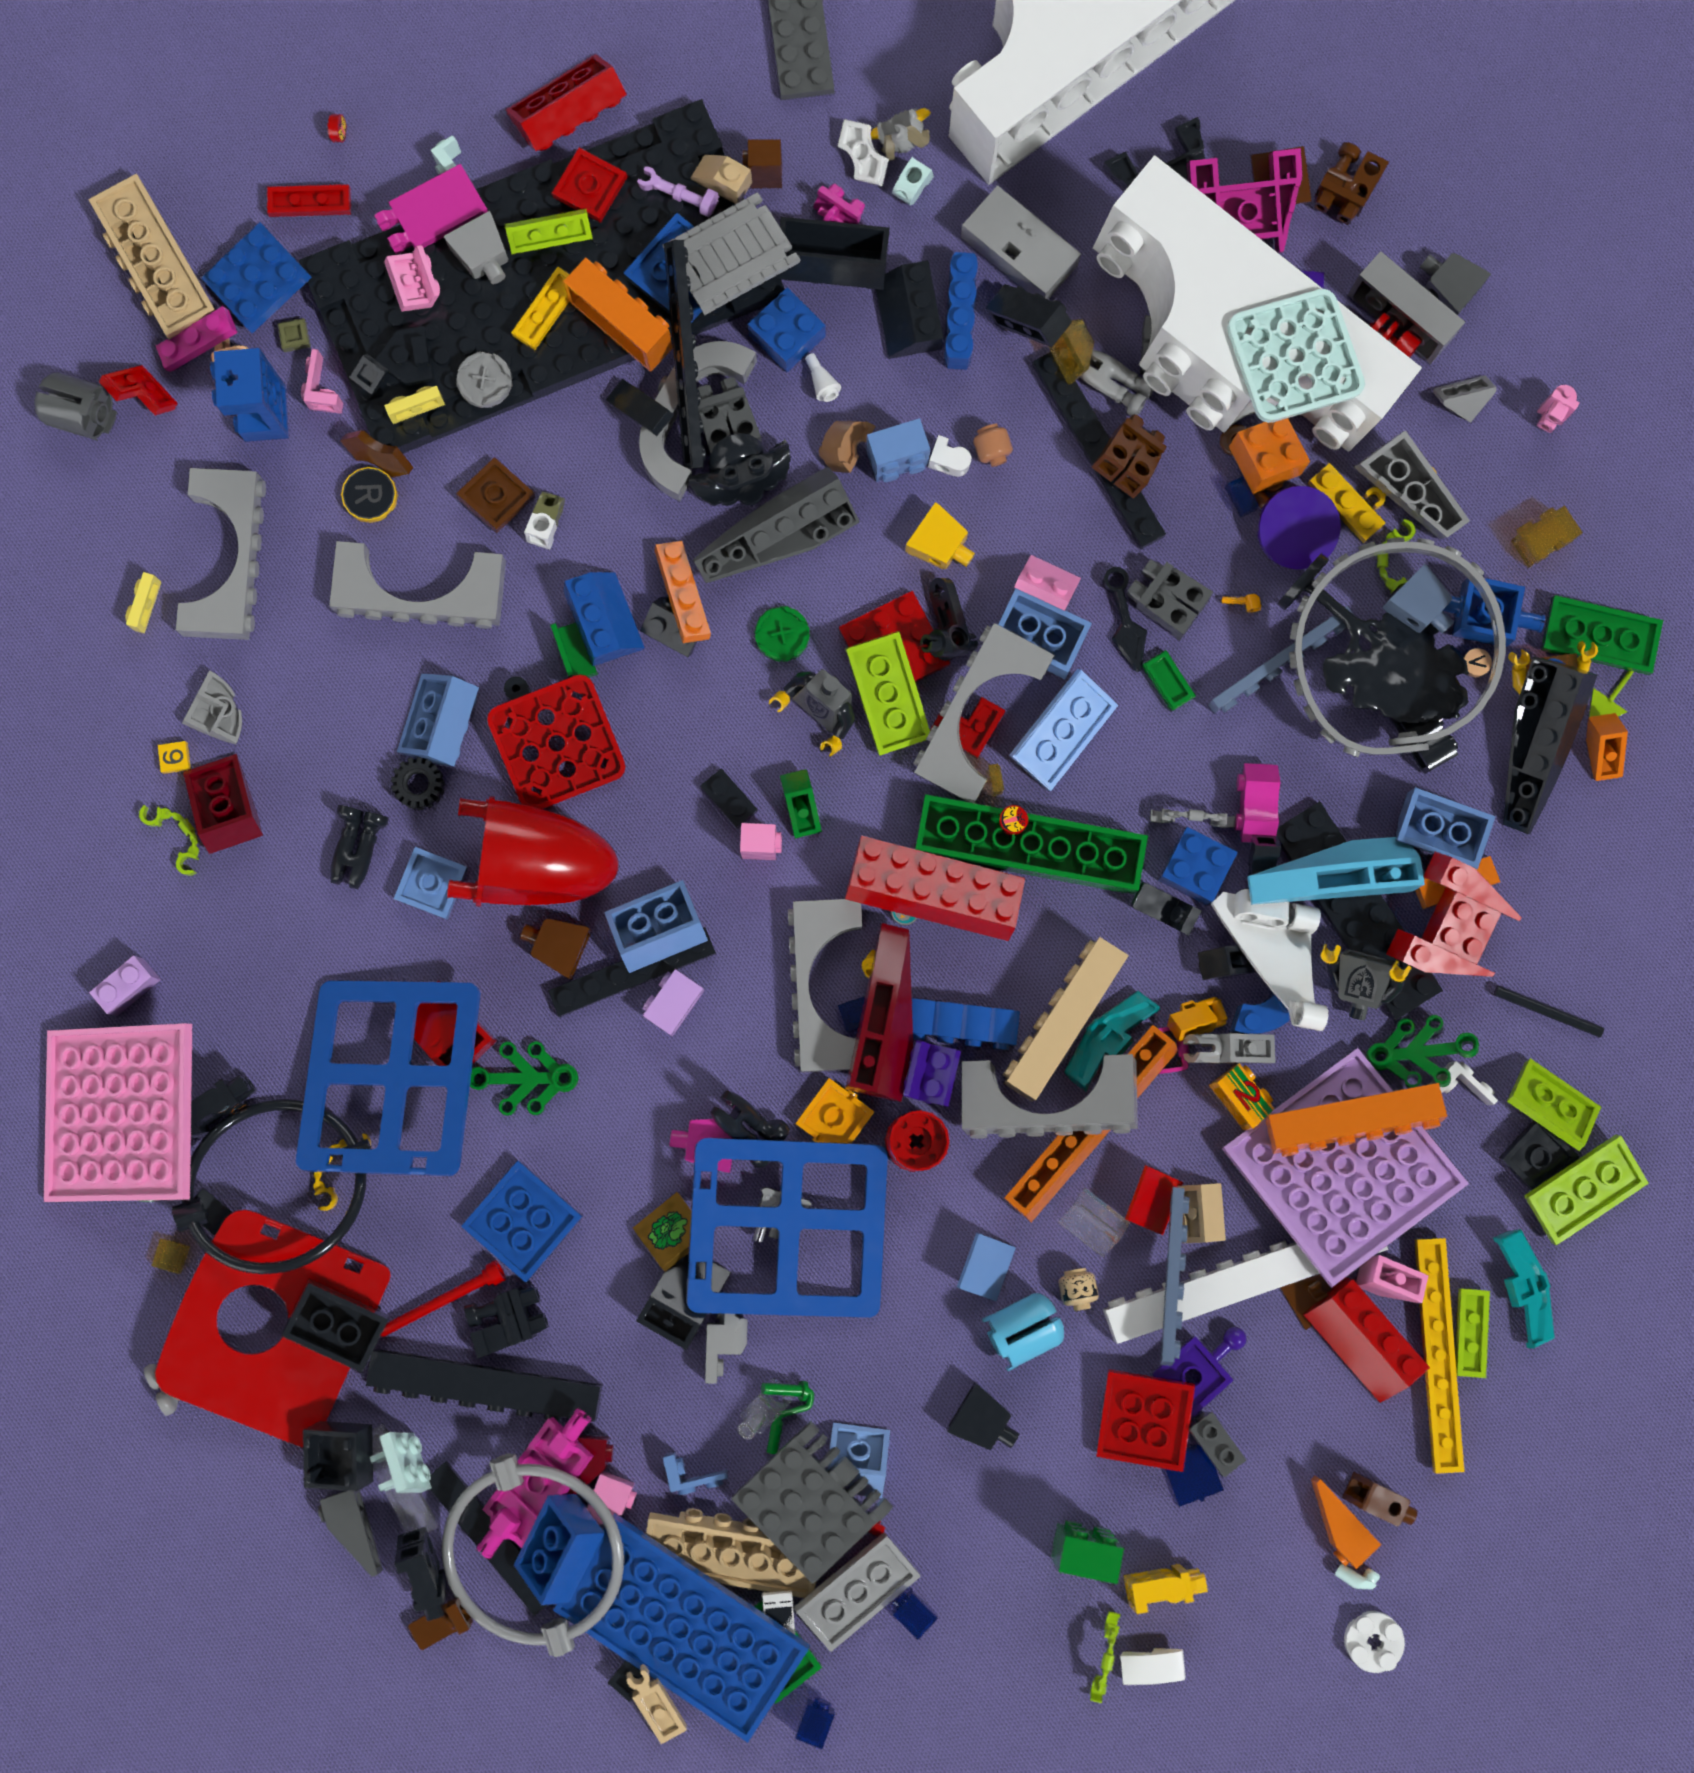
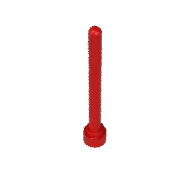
(490, 1275)

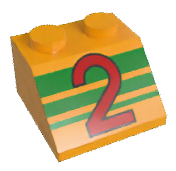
(1242, 1096)

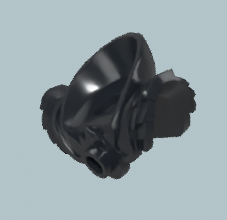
(741, 471)

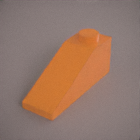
(1344, 1530)

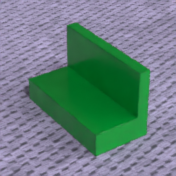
(573, 650)

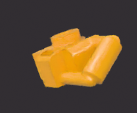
(1197, 1018)

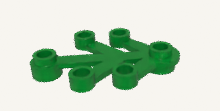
(1418, 1052)
(528, 1078)

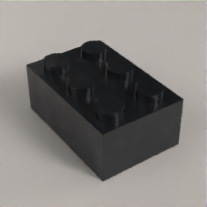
(335, 1325)

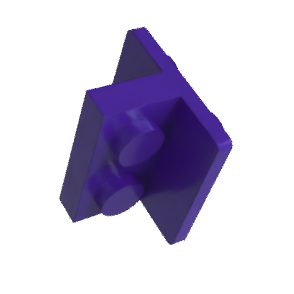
(931, 1073)

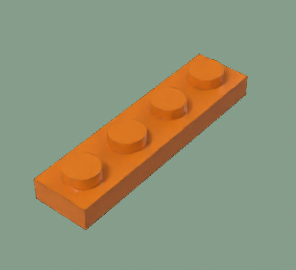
(682, 592)

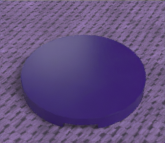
(1298, 527)

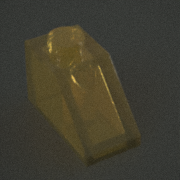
(1073, 351)

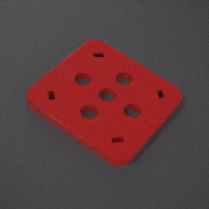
(568, 715)

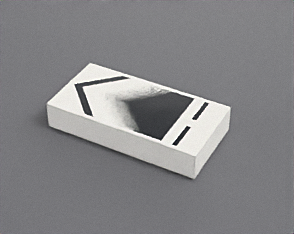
(780, 1608)

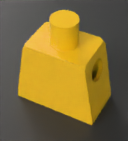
(940, 540)

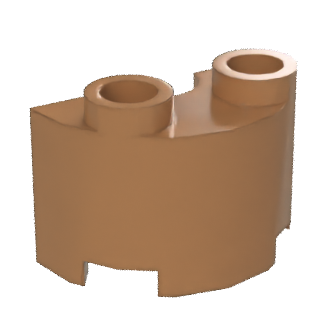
(840, 444)

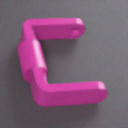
(1182, 1049)

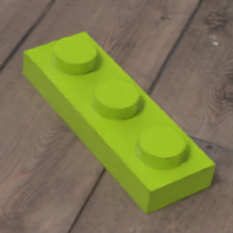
(548, 231)
(1472, 1332)

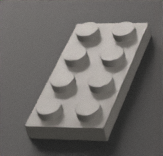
(857, 1591)

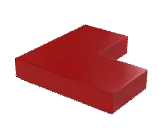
(139, 383)
(979, 727)

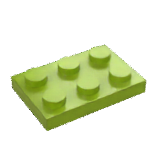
(1554, 1104)

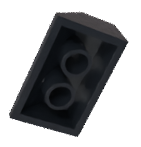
(909, 311)

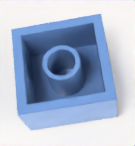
(898, 450)

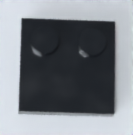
(1537, 1155)

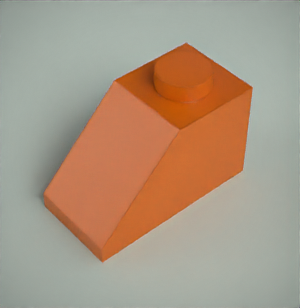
(1606, 746)

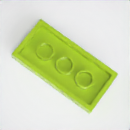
(888, 693)
(1586, 1189)

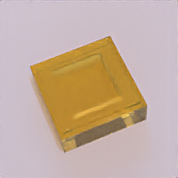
(995, 780)
(170, 1256)

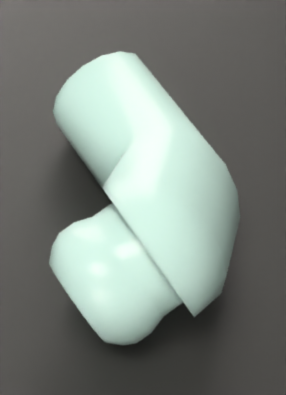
(1356, 1580)

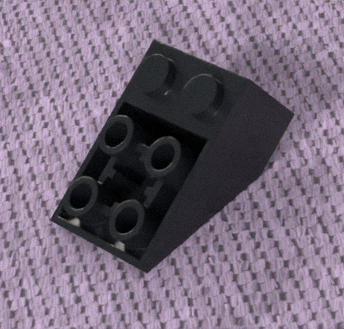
(667, 1306)

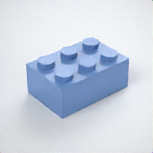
(1046, 627)
(655, 926)

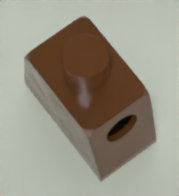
(557, 944)
(1379, 1500)

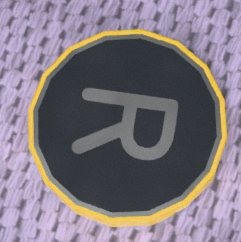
(369, 494)

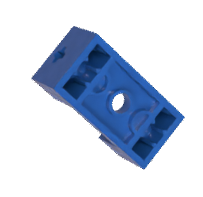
(255, 396)

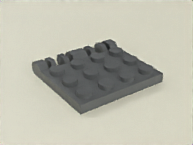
(807, 1505)

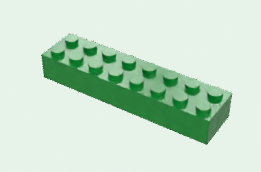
(1044, 849)

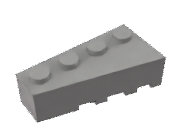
(1412, 483)

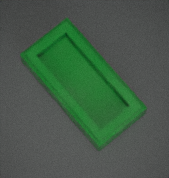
(1168, 681)

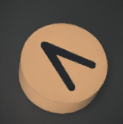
(1478, 662)

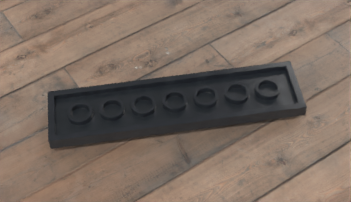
(1360, 921)

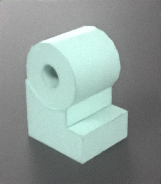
(912, 181)

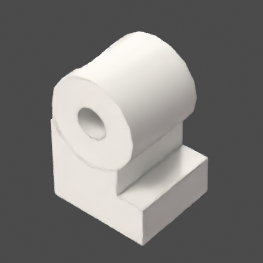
(948, 459)

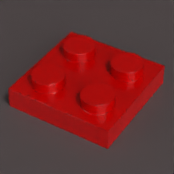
(589, 184)

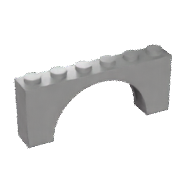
(472, 601)
(229, 609)
(945, 759)
(814, 927)
(1107, 1107)

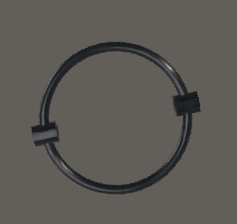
(193, 1214)

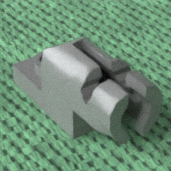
(1232, 1048)
(724, 1337)

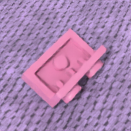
(413, 279)

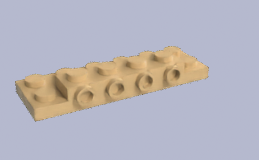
(151, 256)
(728, 1551)

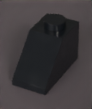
(1224, 963)

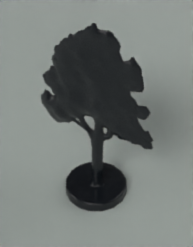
(1402, 669)

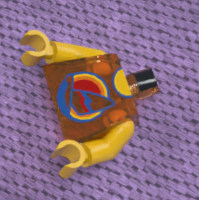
(1522, 665)

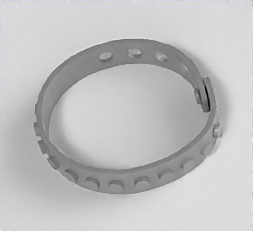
(1407, 740)

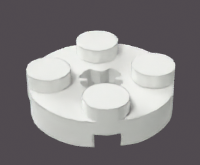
(1389, 1632)

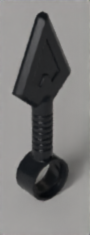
(1129, 636)

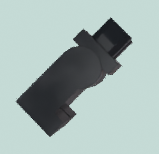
(219, 1102)
(419, 1560)

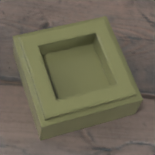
(294, 335)

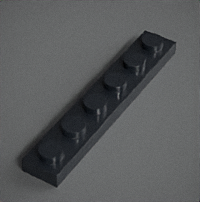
(617, 979)

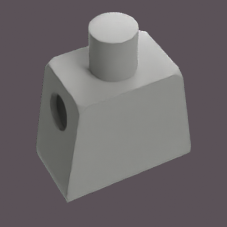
(479, 248)

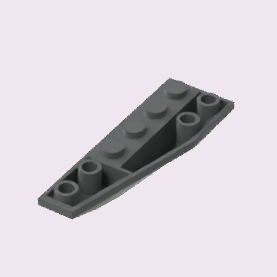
(781, 528)

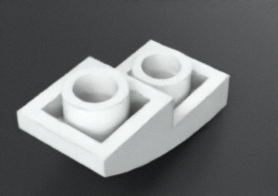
(1153, 1667)

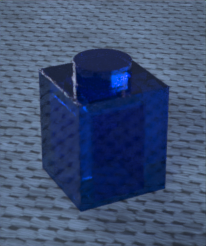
(913, 1613)
(815, 1722)

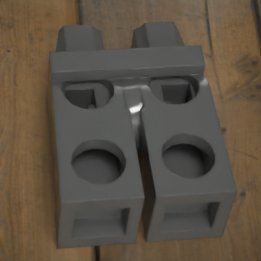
(725, 410)
(1171, 598)

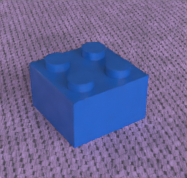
(787, 330)
(1197, 866)

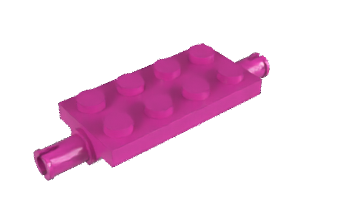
(516, 1510)

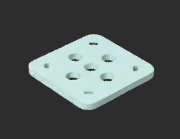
(1282, 382)

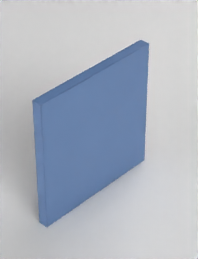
(986, 1267)

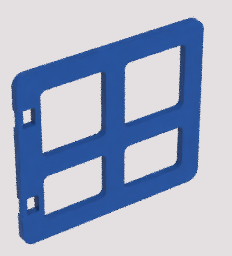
(396, 1076)
(789, 1219)

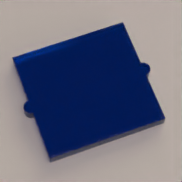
(1197, 1479)

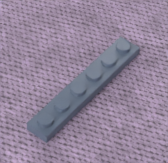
(1271, 668)
(1173, 1288)

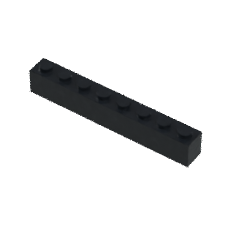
(481, 1385)

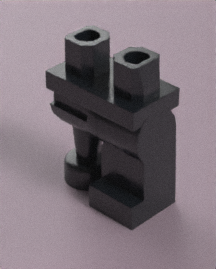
(513, 1318)

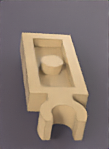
(656, 1706)

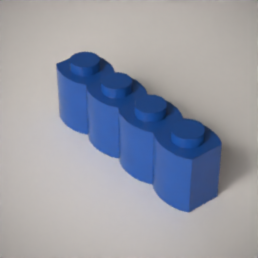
(961, 310)
(965, 1022)

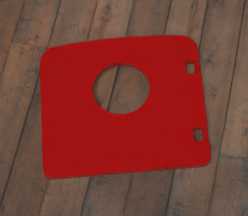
(270, 1389)

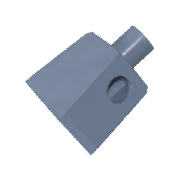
(1421, 602)

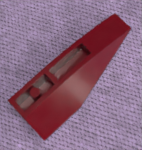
(886, 1023)

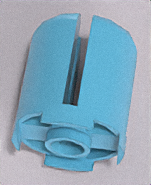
(1031, 1342)

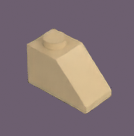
(723, 176)

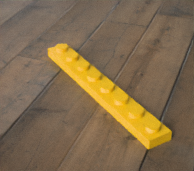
(1440, 1357)

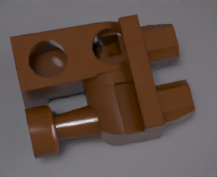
(1349, 191)

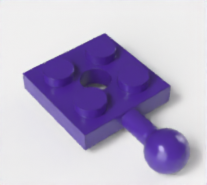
(1212, 1375)

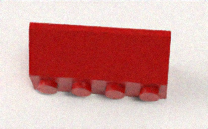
(567, 102)
(1366, 1340)

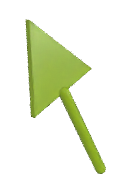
(1603, 705)

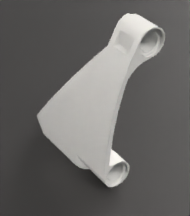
(1279, 949)

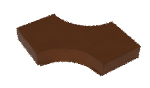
(384, 456)

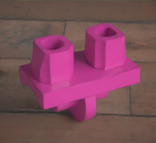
(834, 208)

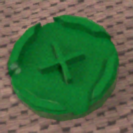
(782, 634)

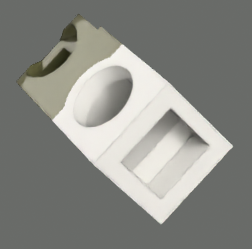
(544, 520)

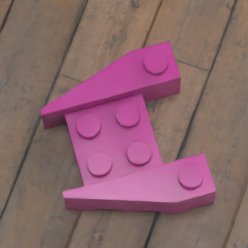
(1259, 206)

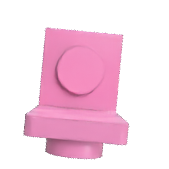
(325, 399)

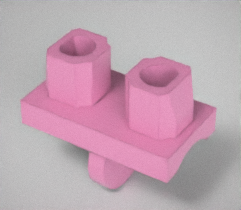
(1557, 407)

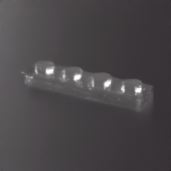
(409, 1507)

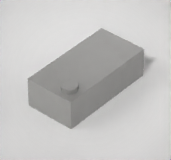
(1390, 290)

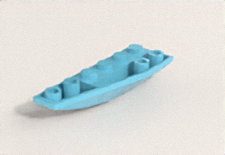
(1341, 871)

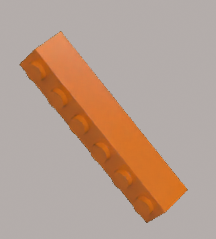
(1355, 1119)

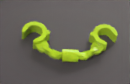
(1382, 560)
(186, 827)
(1100, 1682)

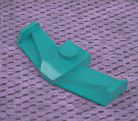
(1108, 1037)
(1528, 1287)

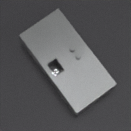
(1020, 244)

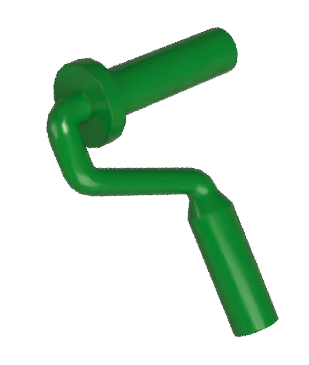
(803, 1393)

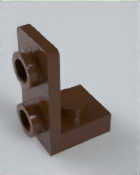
(430, 1632)

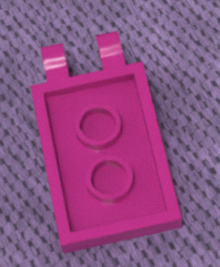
(432, 210)

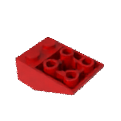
(436, 1032)

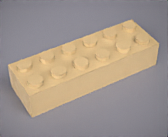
(1066, 1018)

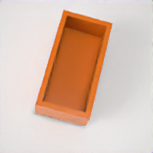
(618, 313)

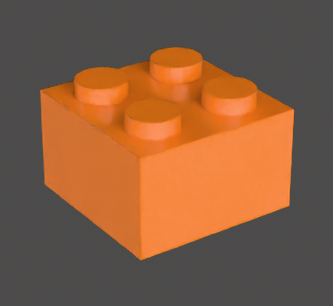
(1269, 454)

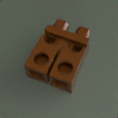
(1134, 453)

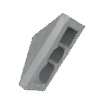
(1467, 396)

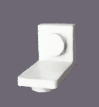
(1464, 1074)

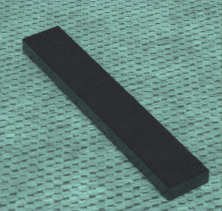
(447, 1487)

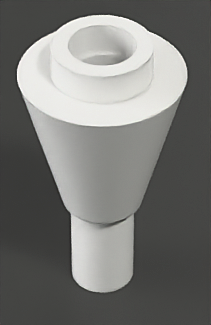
(825, 385)

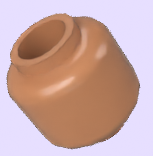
(993, 445)

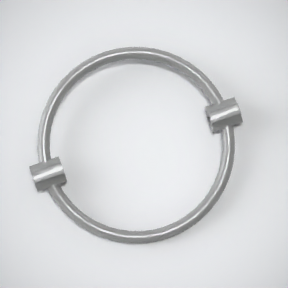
(556, 1633)

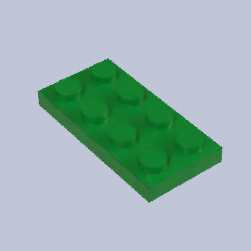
(1622, 637)

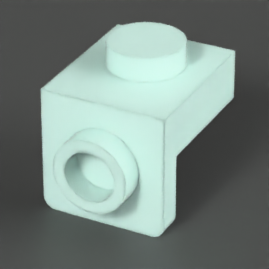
(444, 153)

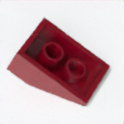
(222, 804)

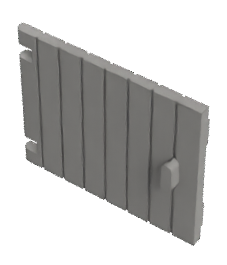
(735, 253)

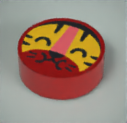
(337, 128)
(1013, 820)

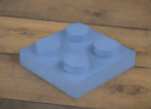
(427, 882)

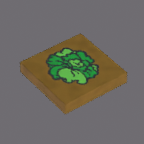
(667, 1231)

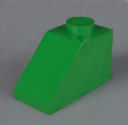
(800, 803)

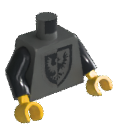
(824, 700)
(1363, 979)

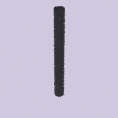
(1549, 1011)

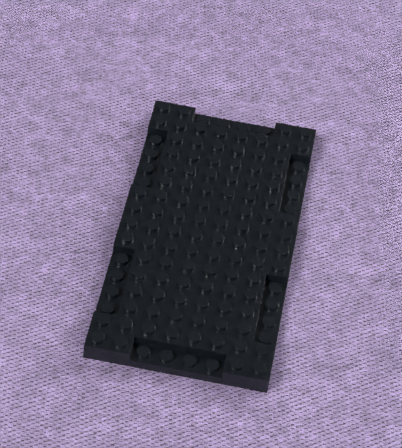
(479, 316)

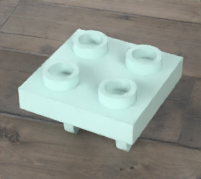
(404, 1462)

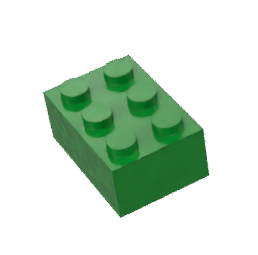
(1087, 1552)

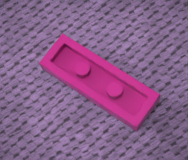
(196, 339)

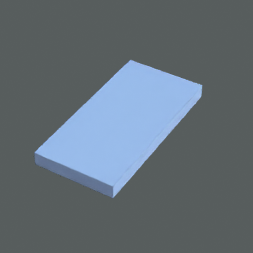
(1063, 730)

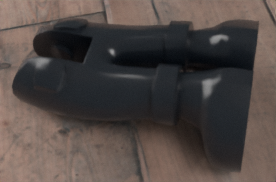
(343, 852)
(744, 1111)

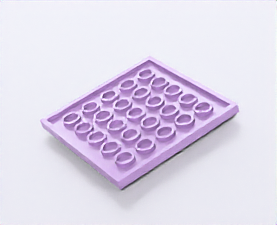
(1350, 1197)

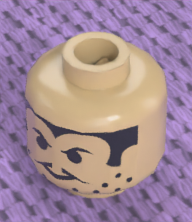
(1078, 1289)

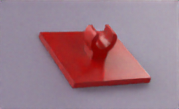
(1152, 1200)

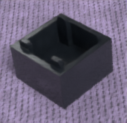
(337, 1455)

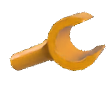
(1251, 601)

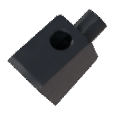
(982, 1420)

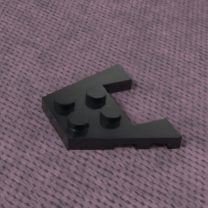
(1189, 135)

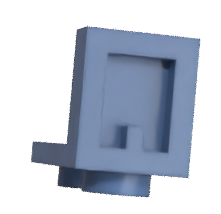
(676, 1469)

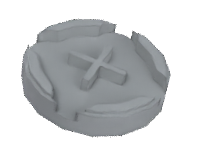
(484, 379)

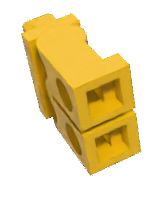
(1163, 1585)

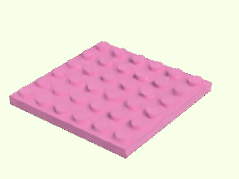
(118, 1113)

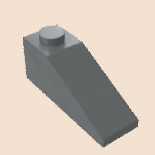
(350, 1525)

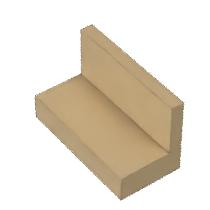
(1205, 1213)

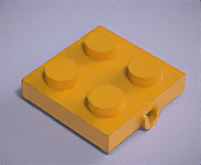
(834, 1115)

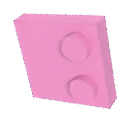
(1047, 582)

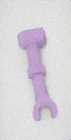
(705, 203)

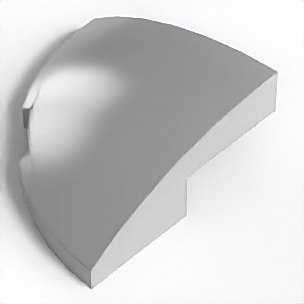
(215, 711)

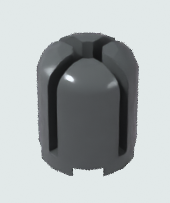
(75, 405)

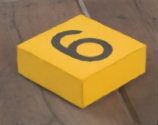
(174, 757)

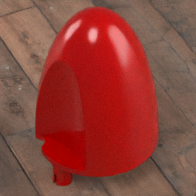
(534, 857)

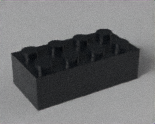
(836, 253)

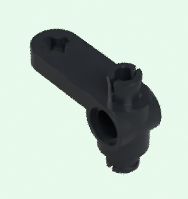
(953, 636)

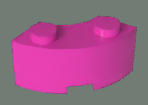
(1258, 800)

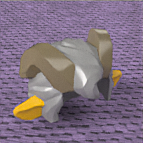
(902, 132)

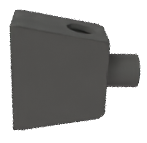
(1454, 280)

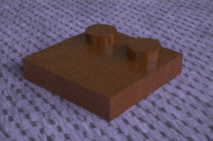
(495, 495)

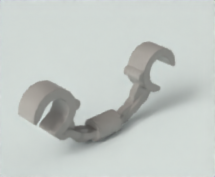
(1217, 820)

